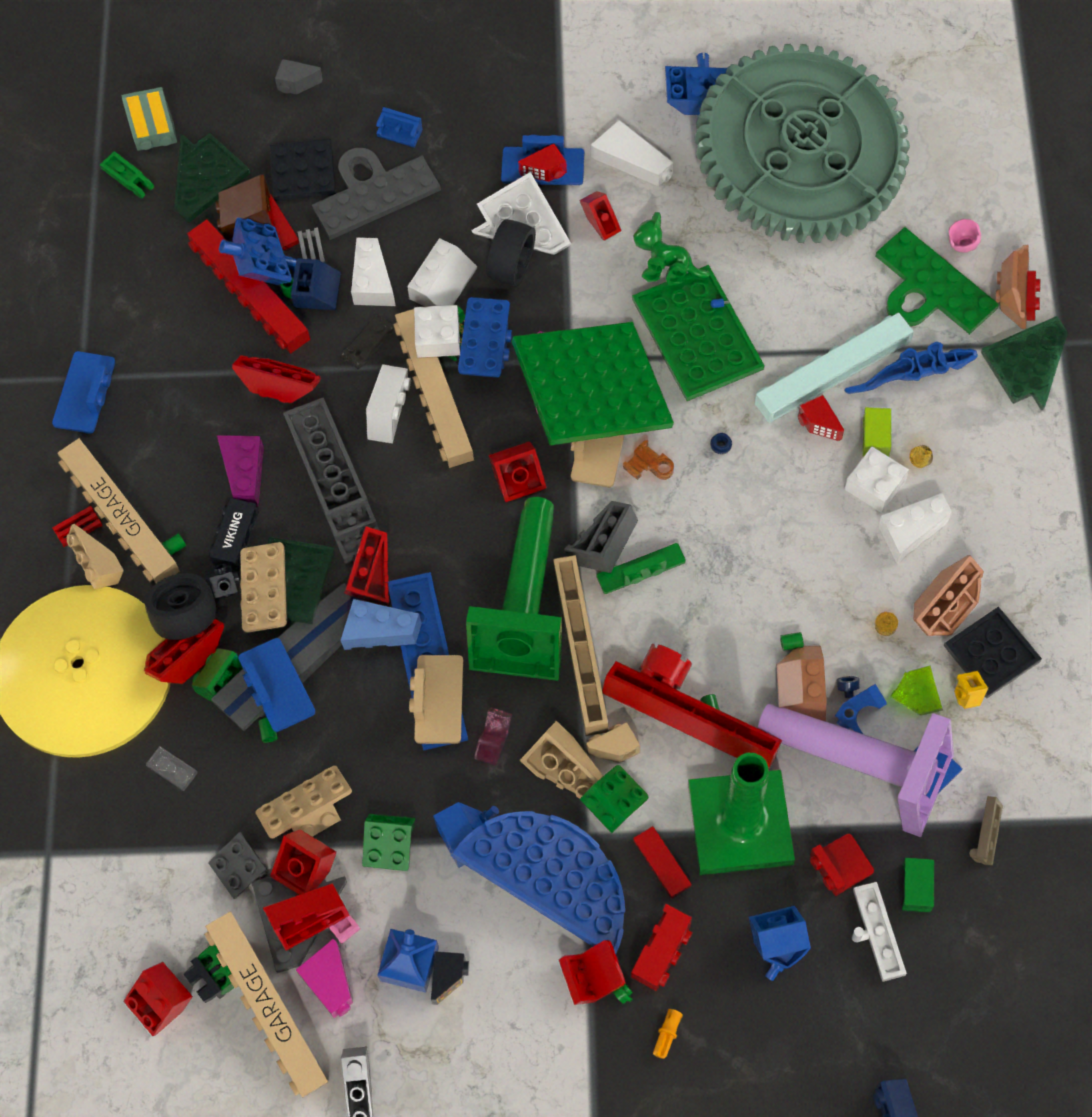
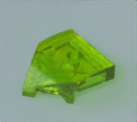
(918, 691)

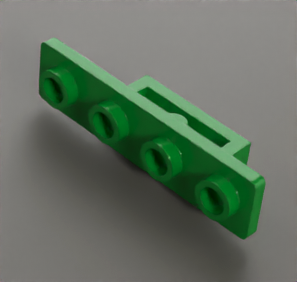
(641, 568)

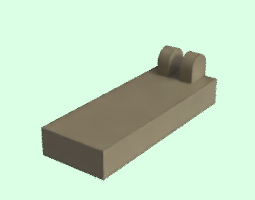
(989, 832)

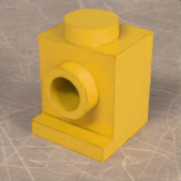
(966, 693)

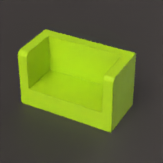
(877, 430)

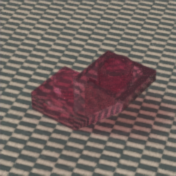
(494, 736)

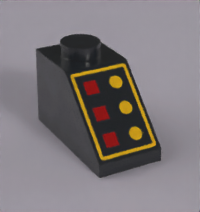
(447, 974)

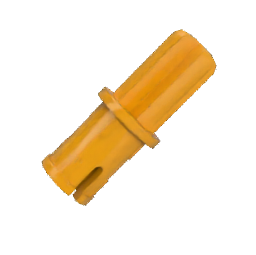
(667, 1033)

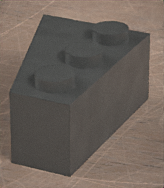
(605, 538)

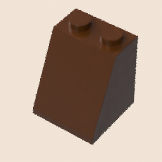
(243, 201)

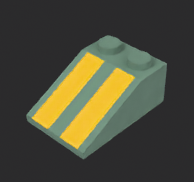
(149, 118)

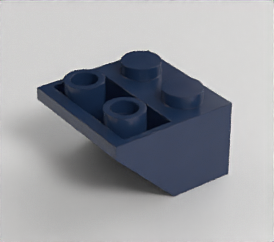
(315, 285)
(894, 1099)

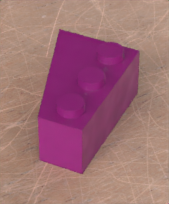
(243, 465)

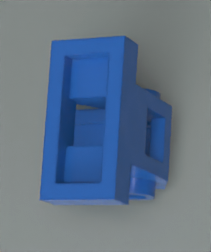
(868, 697)

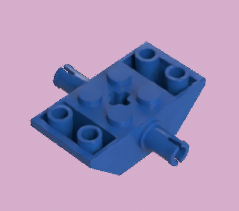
(689, 85)
(258, 252)

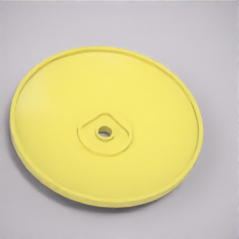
(84, 707)

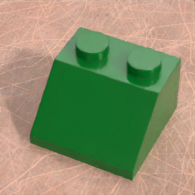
(219, 670)

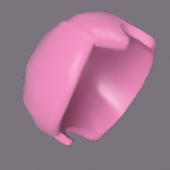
(964, 235)

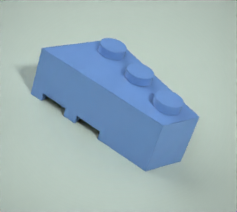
(379, 625)

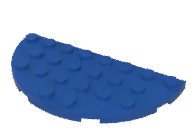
(551, 870)

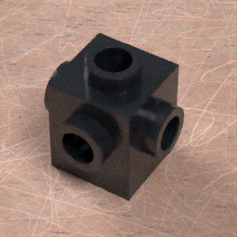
(222, 580)

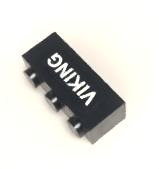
(233, 533)

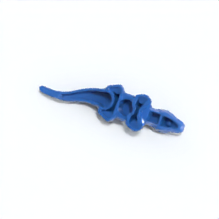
(916, 365)

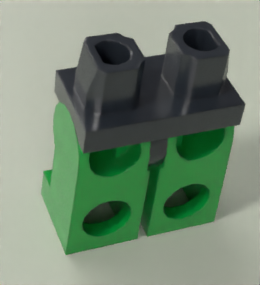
(210, 969)

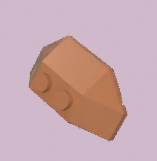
(1014, 286)
(949, 598)
(803, 682)

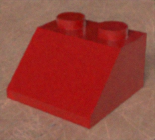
(517, 471)
(302, 862)

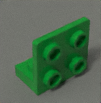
(387, 842)

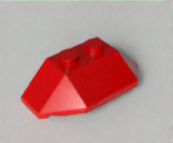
(275, 378)
(179, 659)

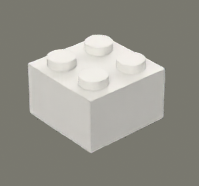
(437, 331)
(876, 479)

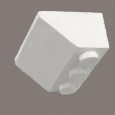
(441, 276)

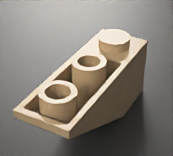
(96, 560)

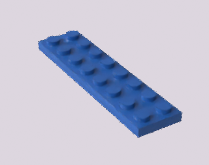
(418, 596)

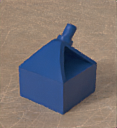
(458, 821)
(780, 938)
(408, 960)

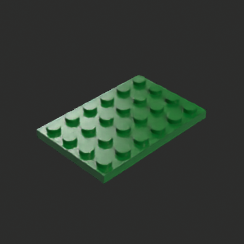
(698, 342)

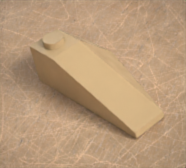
(562, 761)

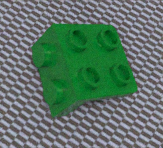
(614, 798)

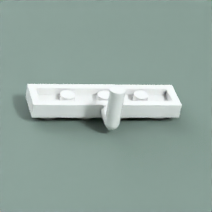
(878, 932)

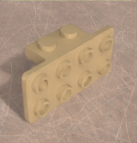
(596, 460)
(263, 587)
(437, 699)
(306, 806)

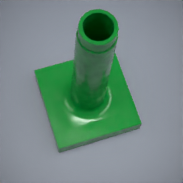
(517, 637)
(741, 818)

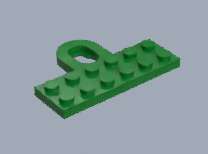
(936, 281)

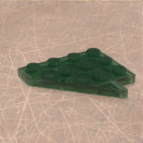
(203, 173)
(1028, 360)
(305, 577)

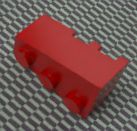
(305, 915)
(662, 948)

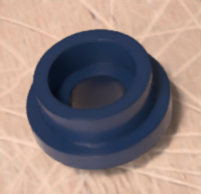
(721, 438)

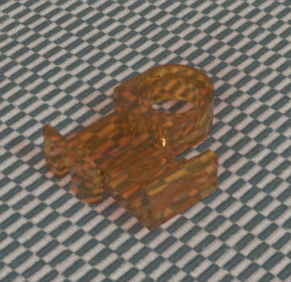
(645, 459)

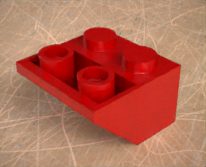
(157, 998)

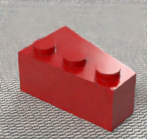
(370, 569)

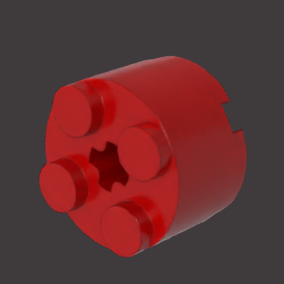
(665, 666)

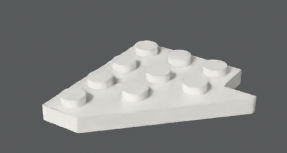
(526, 204)

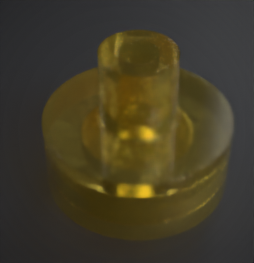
(921, 456)
(886, 623)

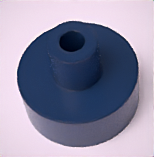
(848, 685)

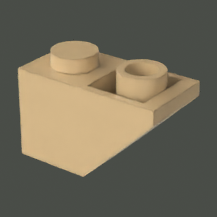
(614, 745)

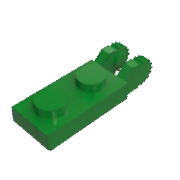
(126, 174)

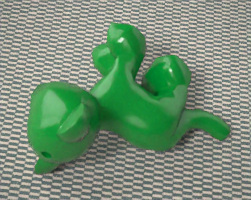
(649, 238)

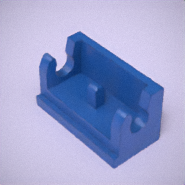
(399, 127)

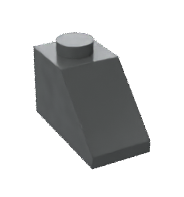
(297, 77)

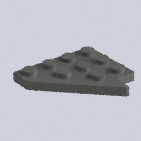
(270, 891)

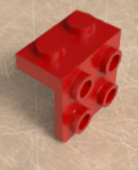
(841, 864)
(592, 973)

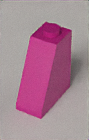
(327, 979)

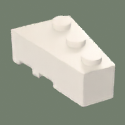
(370, 275)
(386, 403)
(913, 524)

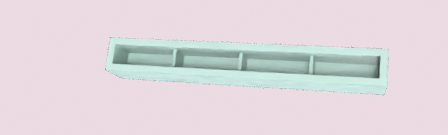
(833, 367)

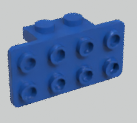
(532, 144)
(485, 337)
(84, 392)
(276, 685)

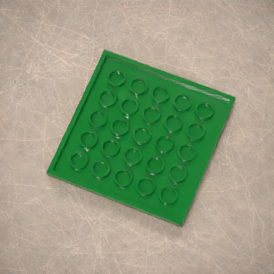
(592, 383)

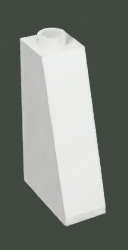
(632, 154)

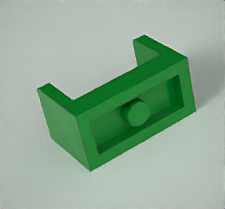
(918, 885)

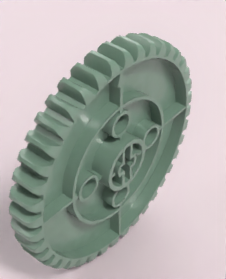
(800, 91)

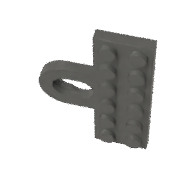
(374, 197)

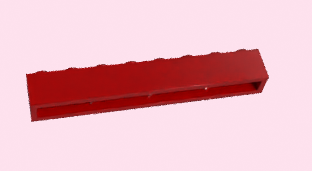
(251, 293)
(688, 714)

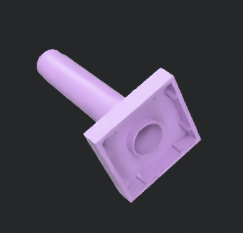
(872, 756)

